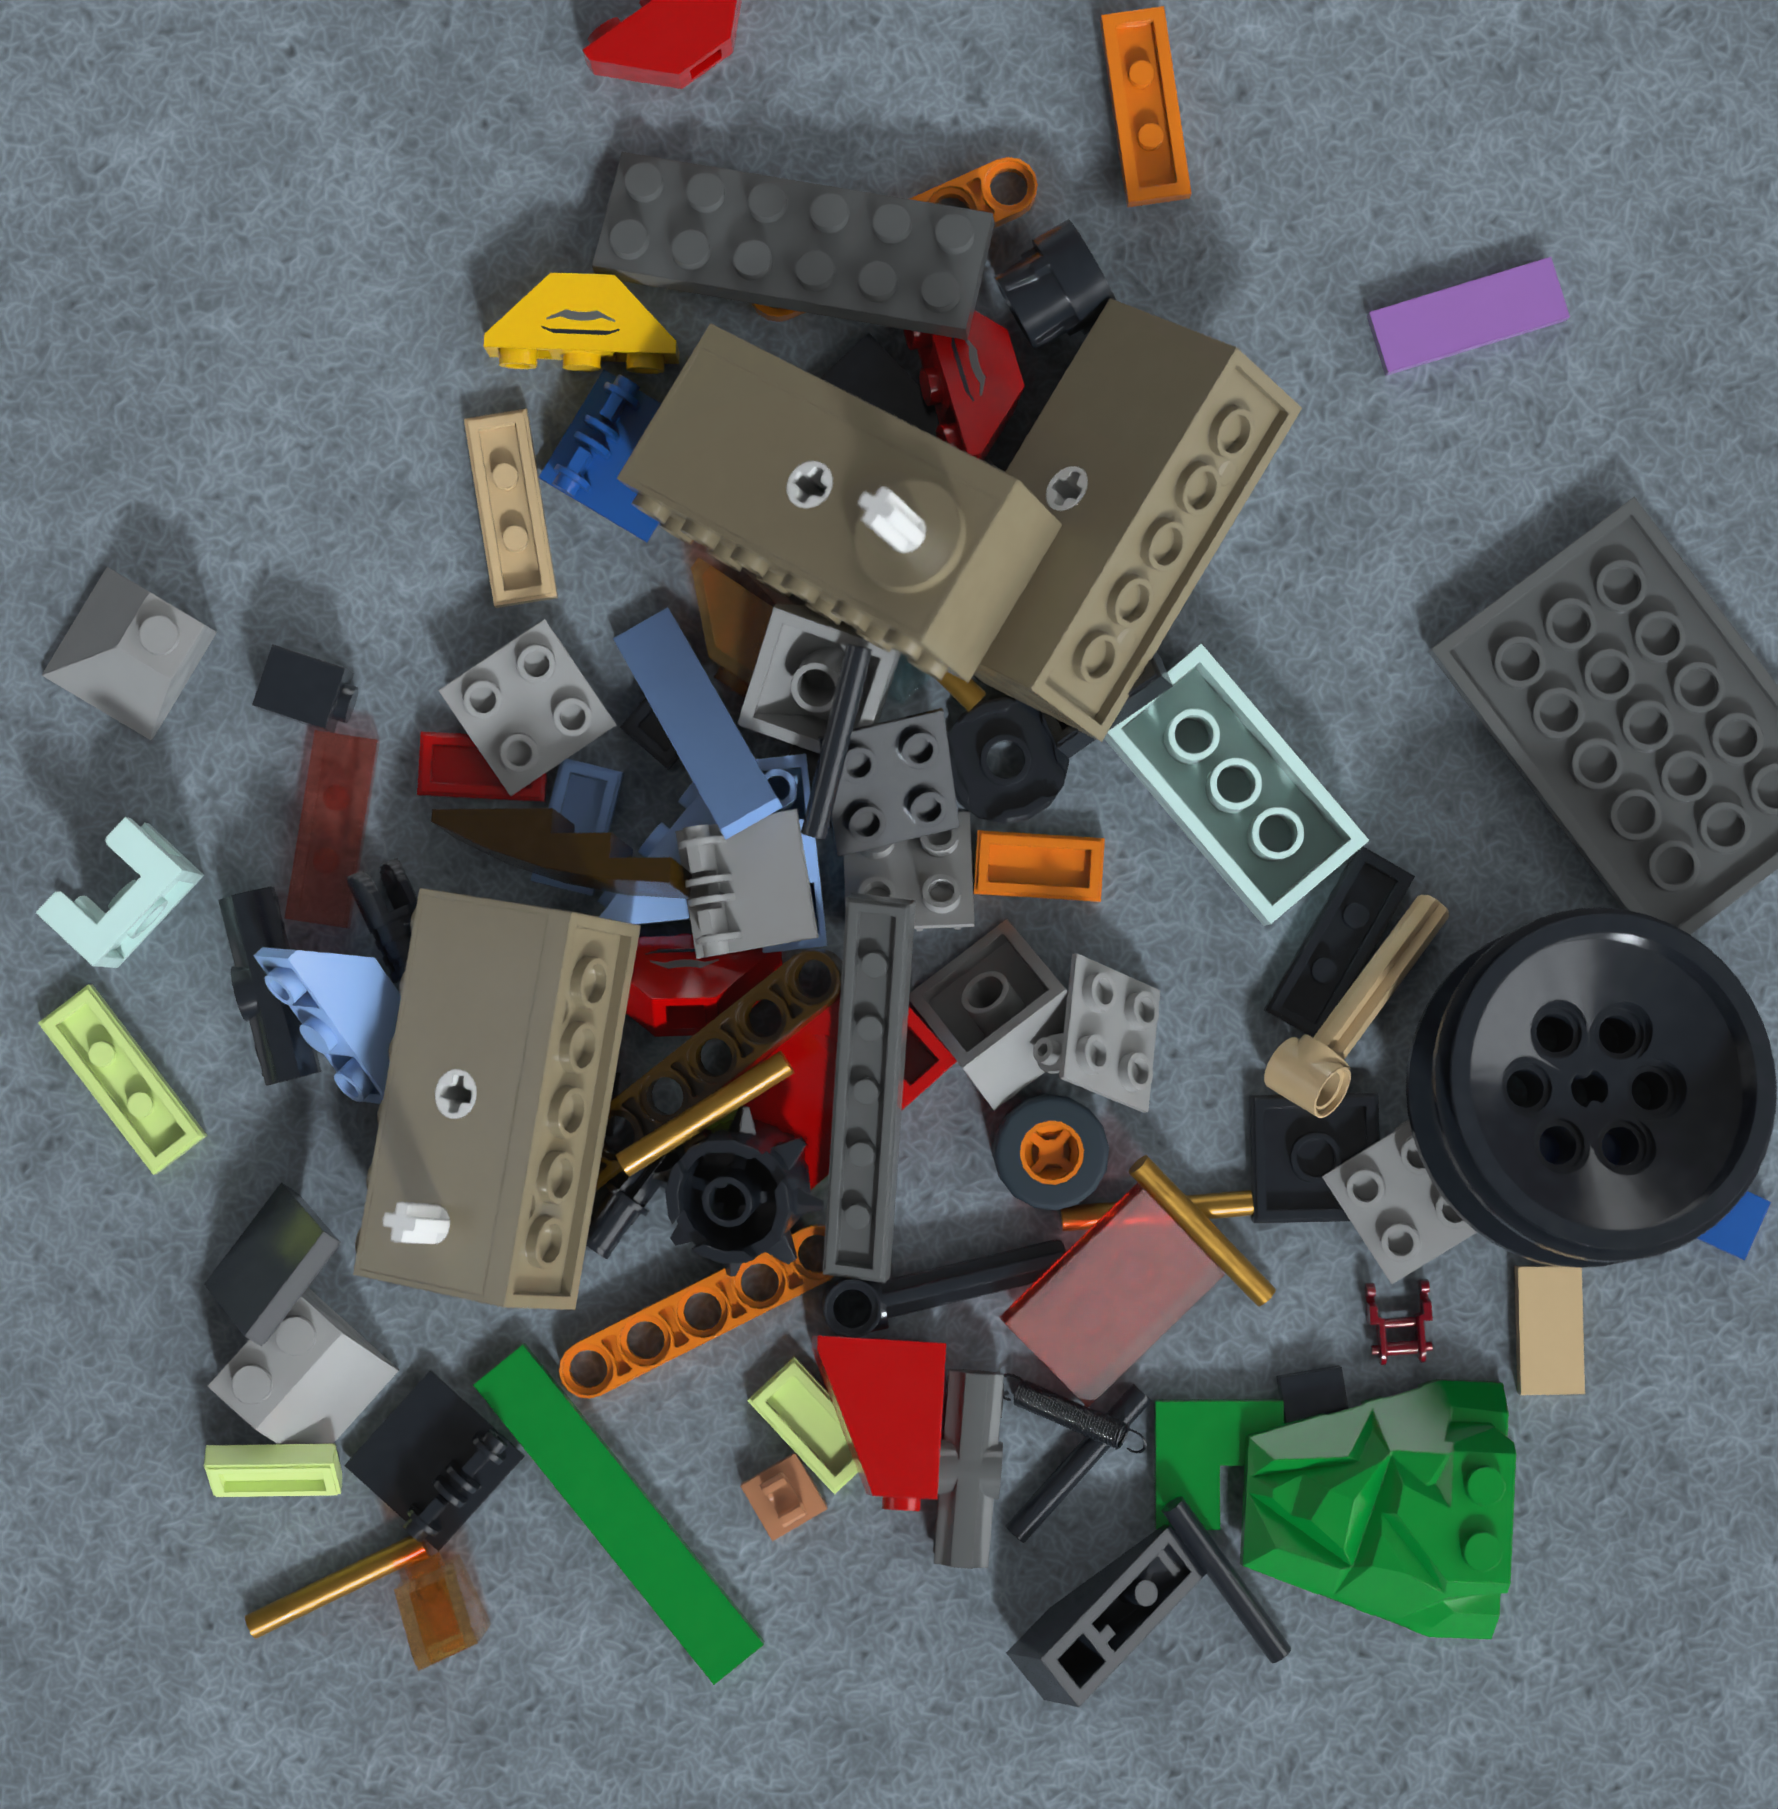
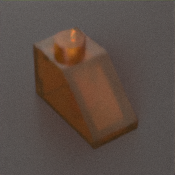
(732, 625)
(439, 1609)

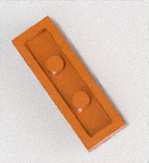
(1145, 106)

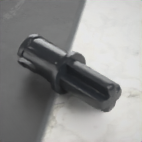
(624, 1205)

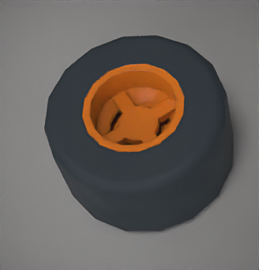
(1066, 1167)

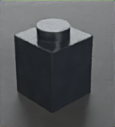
(306, 689)

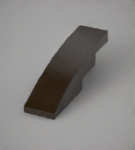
(546, 845)

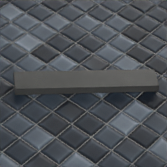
(868, 1086)

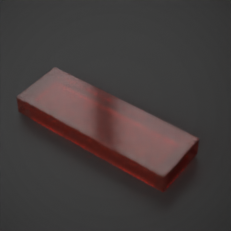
(331, 828)

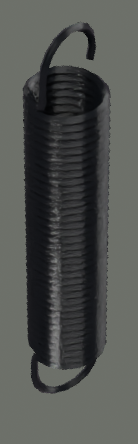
(1072, 1414)

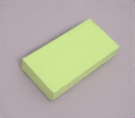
(807, 1422)
(273, 1470)

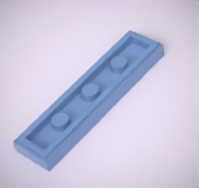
(697, 723)

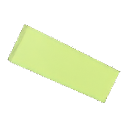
(122, 1079)

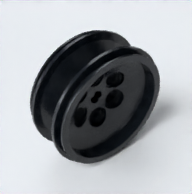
(1679, 1030)

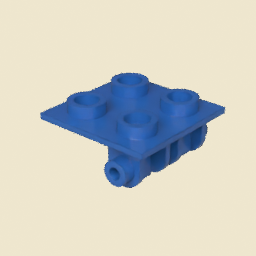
(599, 447)

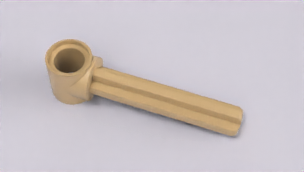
(1314, 1068)

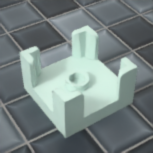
(136, 908)

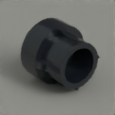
(1055, 286)

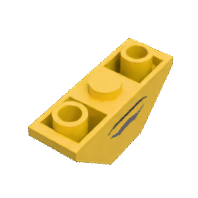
(581, 323)

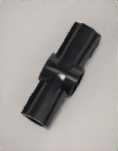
(251, 923)

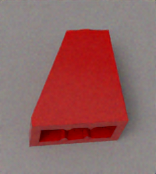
(888, 1411)

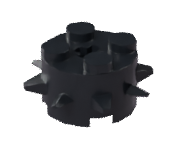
(712, 1212)

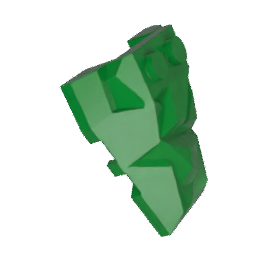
(1391, 1506)

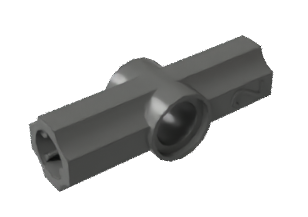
(969, 1468)

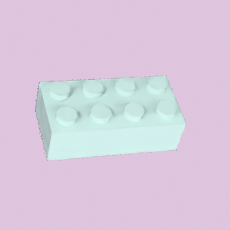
(1236, 788)

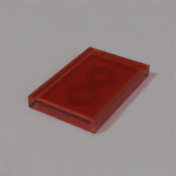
(1112, 1295)

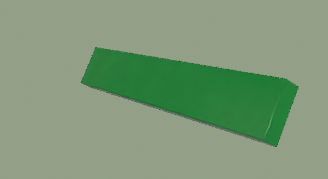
(619, 1514)

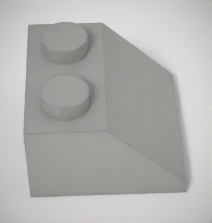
(799, 676)
(993, 1010)
(306, 1377)

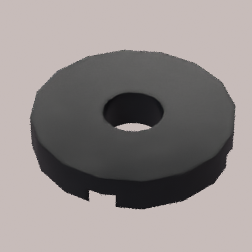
(1000, 798)

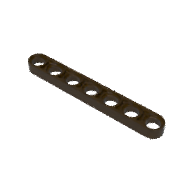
(736, 1031)

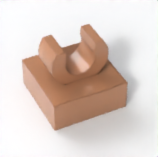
(784, 1496)

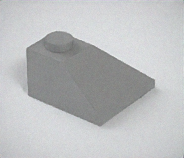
(129, 653)

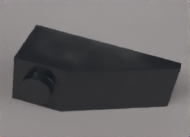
(1105, 1618)

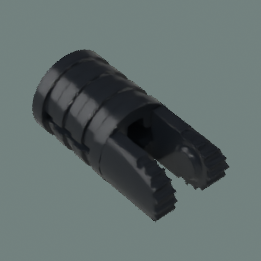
(390, 928)

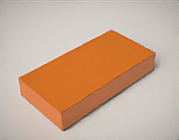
(1039, 866)

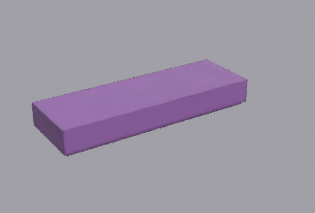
(1468, 316)

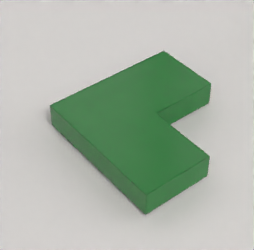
(1196, 1440)

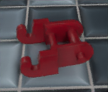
(1419, 1345)

